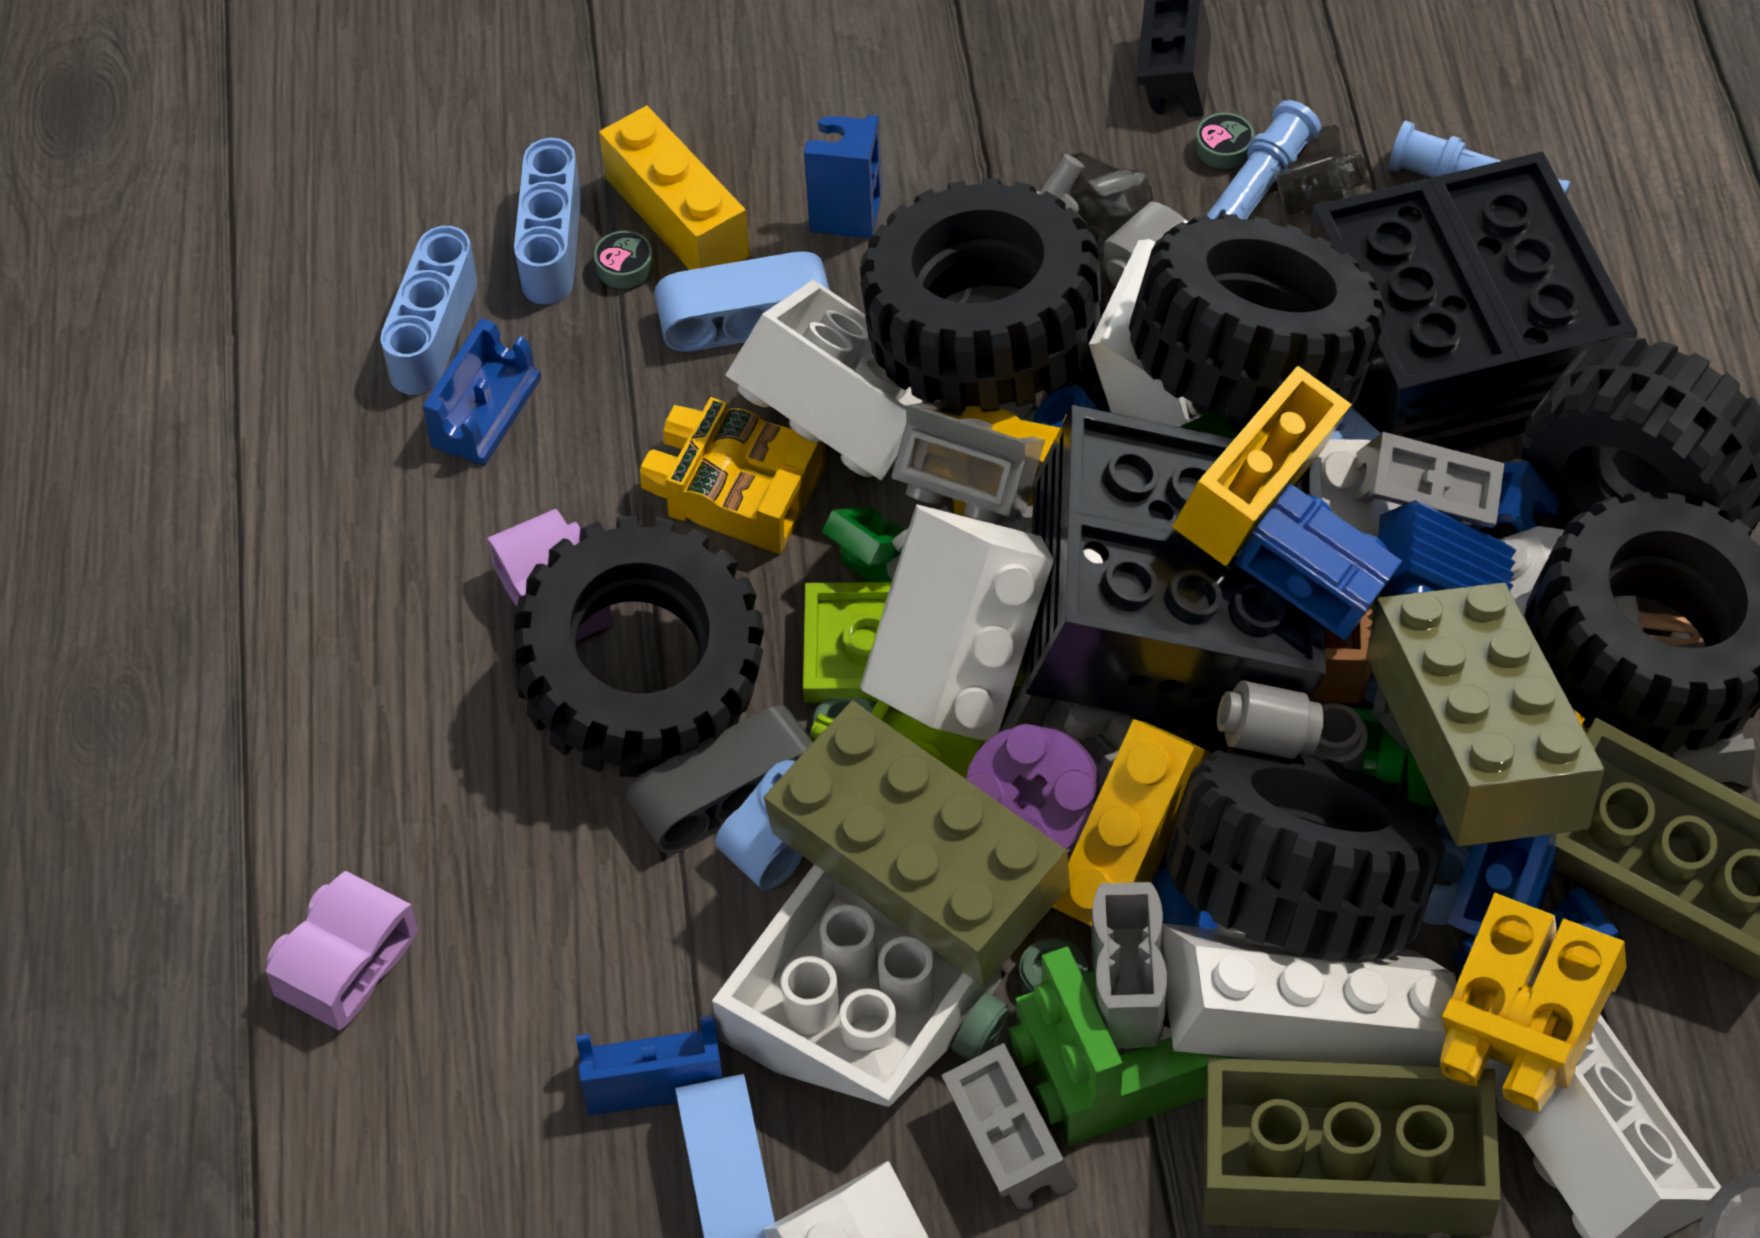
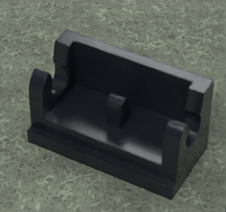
(1175, 53)

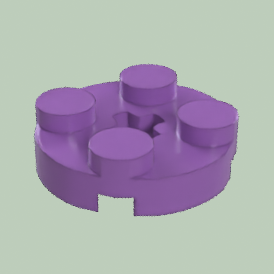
(1036, 752)

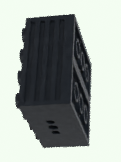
(1480, 296)
(1134, 606)

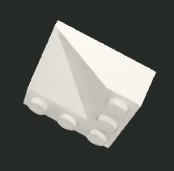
(819, 371)
(844, 996)

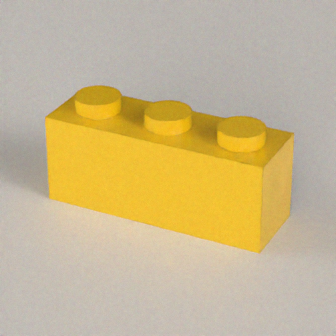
(673, 191)
(1261, 465)
(1131, 816)

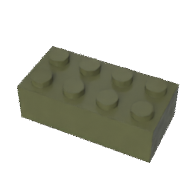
(1483, 714)
(918, 842)
(1671, 849)
(1349, 1148)

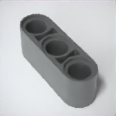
(700, 789)

